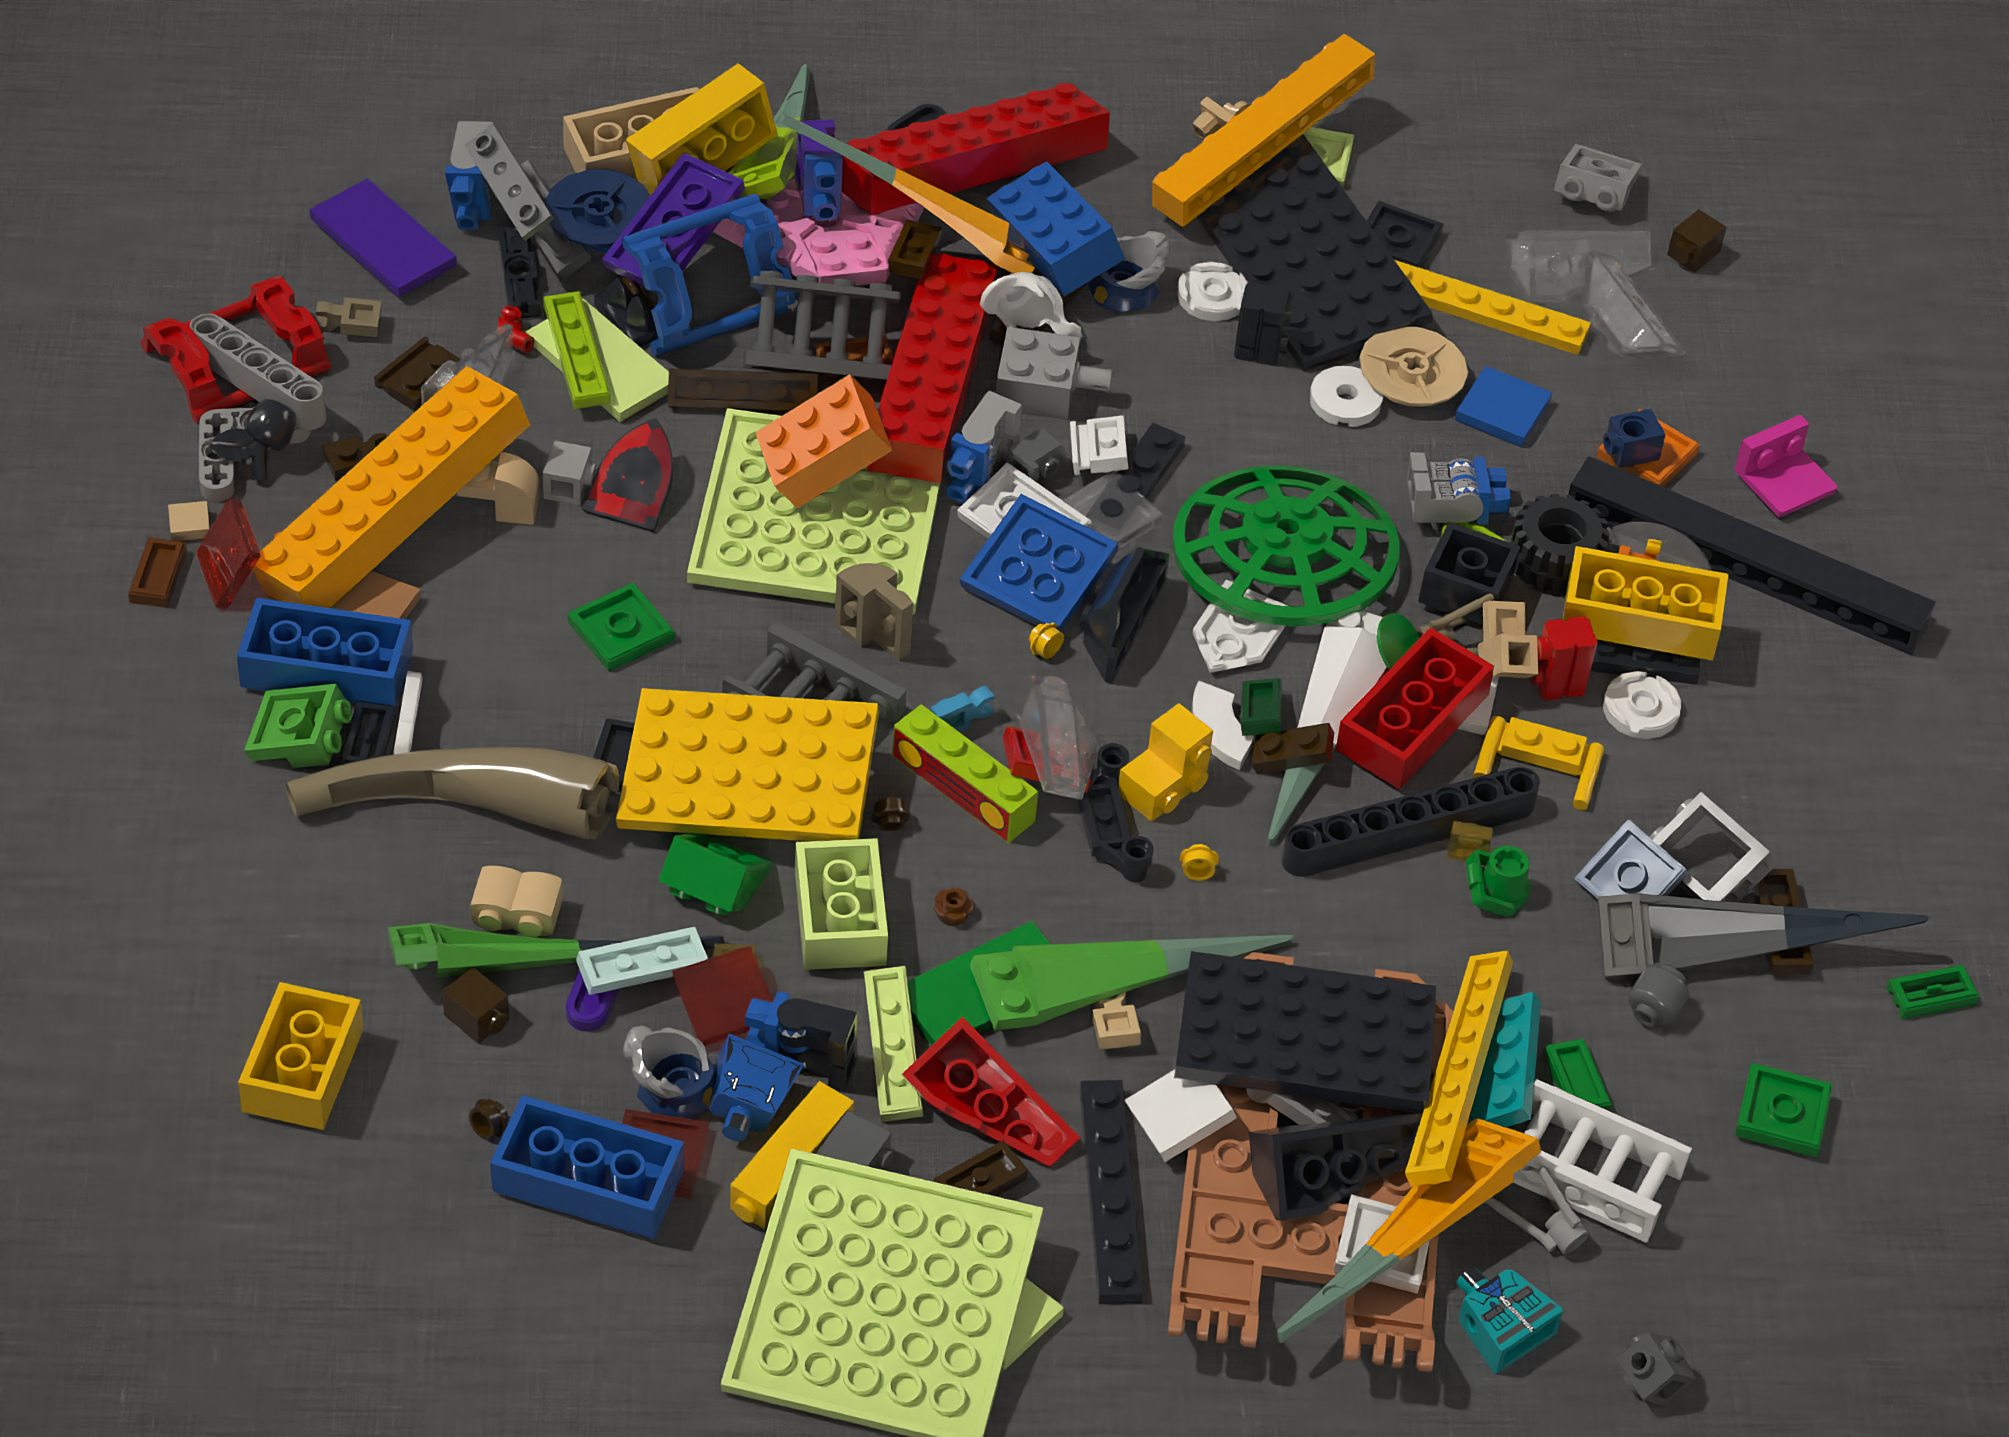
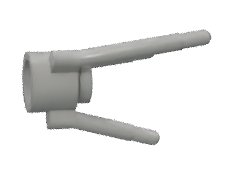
(1564, 1226)

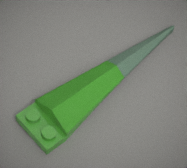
(1054, 979)

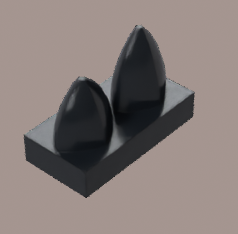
(627, 312)

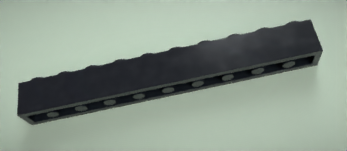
(1763, 558)

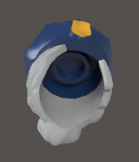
(1131, 281)
(671, 1071)

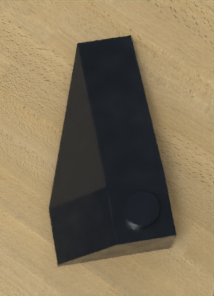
(1321, 1163)

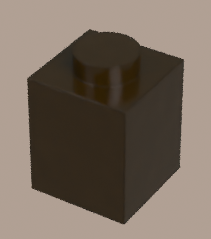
(1696, 240)
(476, 1005)

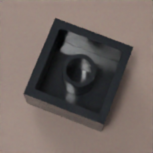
(1467, 568)

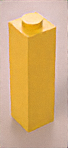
(805, 1130)

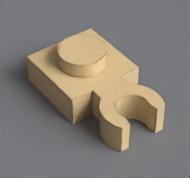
(1116, 1023)

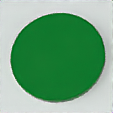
(1395, 637)

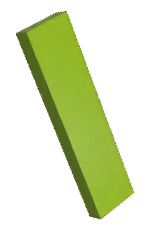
(576, 350)

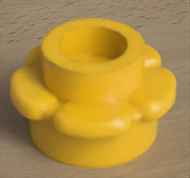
(1046, 640)
(1199, 862)

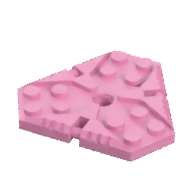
(846, 248)

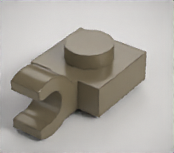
(354, 317)

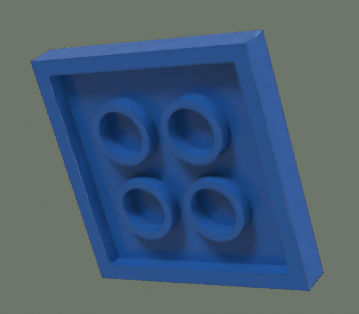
(1039, 564)

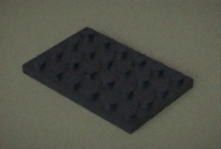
(1307, 1032)

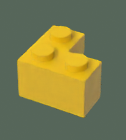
(1170, 766)

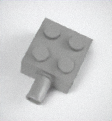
(1044, 371)

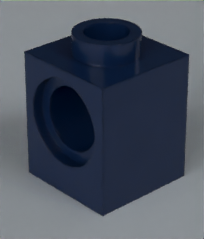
(1634, 438)

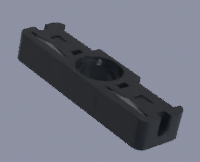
(519, 290)

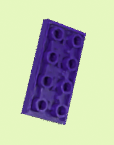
(383, 237)

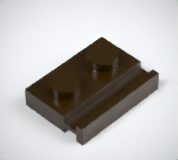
(411, 370)

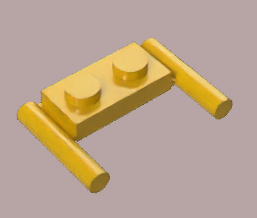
(1545, 748)

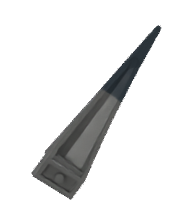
(1697, 933)

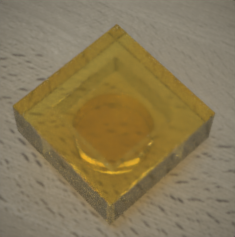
(1466, 839)

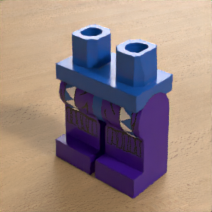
(819, 174)

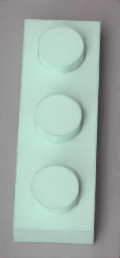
(639, 960)

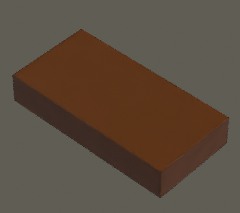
(157, 572)

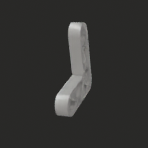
(227, 420)

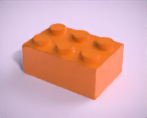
(823, 441)

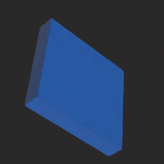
(1503, 406)

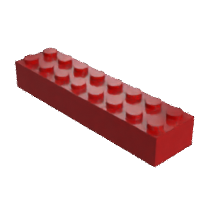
(980, 145)
(934, 367)

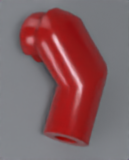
(521, 340)

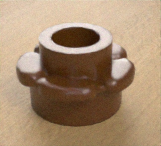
(953, 913)

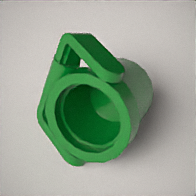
(1503, 883)

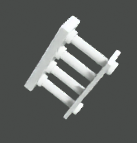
(1597, 1194)

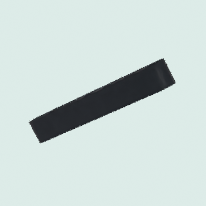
(1408, 821)

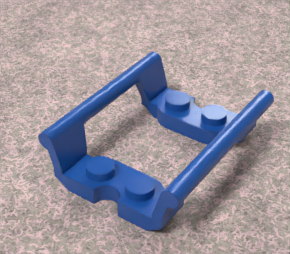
(667, 280)

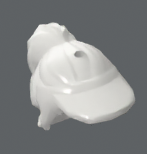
(1027, 302)

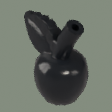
(267, 426)

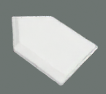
(1232, 640)

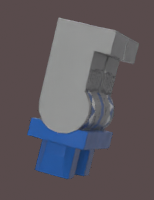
(465, 181)
(982, 445)
(1456, 490)

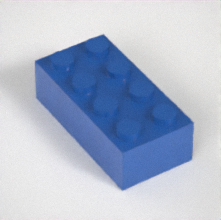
(1056, 228)
(317, 646)
(587, 1166)

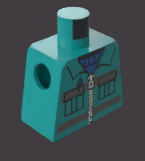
(1505, 1316)

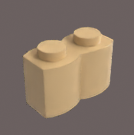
(517, 901)

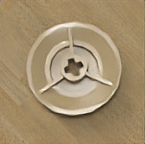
(1413, 366)

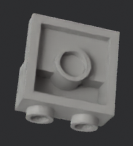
(1597, 178)

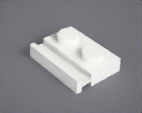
(1099, 445)

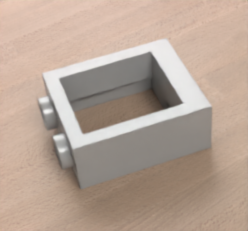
(1741, 876)

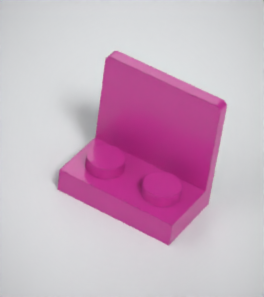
(1780, 468)

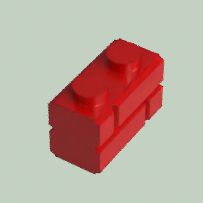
(1564, 658)

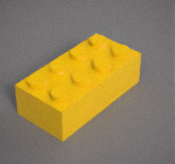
(713, 124)
(1647, 602)

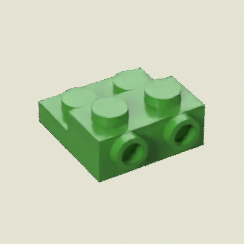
(299, 725)

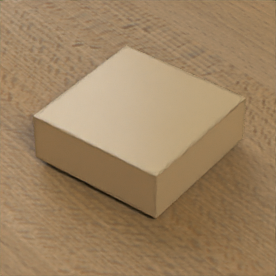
(188, 520)

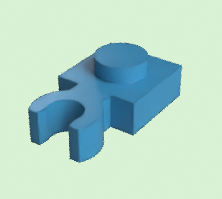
(961, 709)

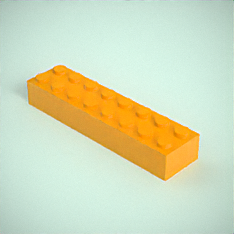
(391, 491)

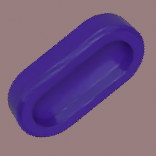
(588, 1011)

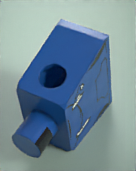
(749, 1086)

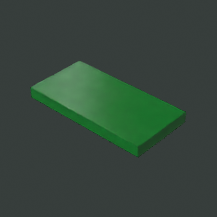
(950, 989)

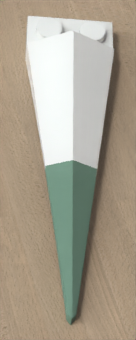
(1342, 675)

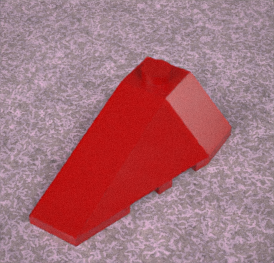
(979, 1088)

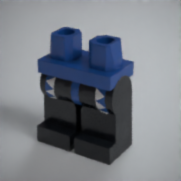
(807, 1032)

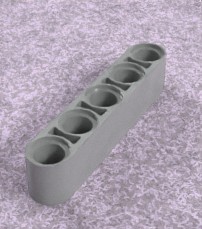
(260, 370)

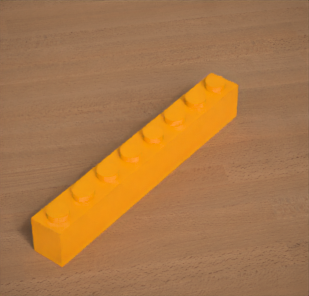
(1262, 130)

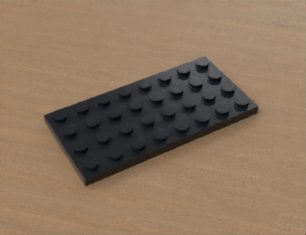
(1304, 234)

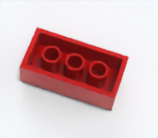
(1414, 708)

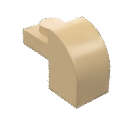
(512, 486)
(1506, 641)

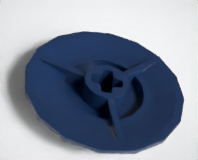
(595, 206)

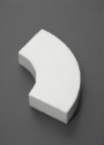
(1215, 709)
(408, 712)

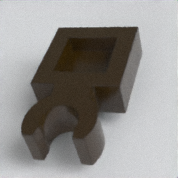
(346, 453)

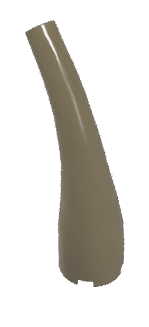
(528, 784)

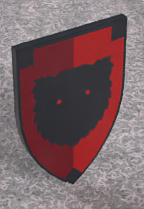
(634, 478)

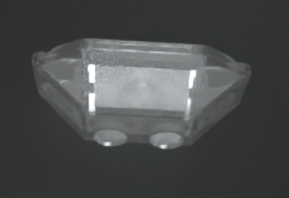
(1624, 312)

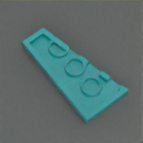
(1509, 1069)

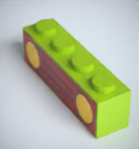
(964, 773)

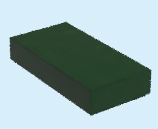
(1261, 706)

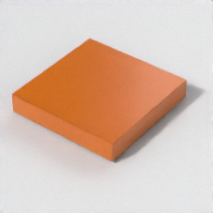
(1675, 454)

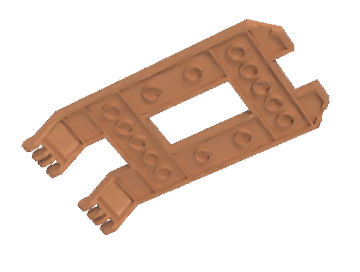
(1233, 1237)

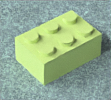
(841, 904)

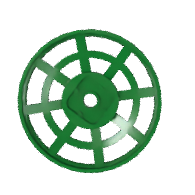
(1269, 544)

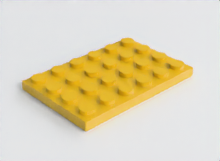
(748, 766)

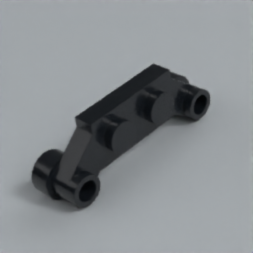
(1106, 819)

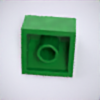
(713, 872)

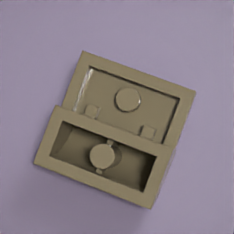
(873, 608)

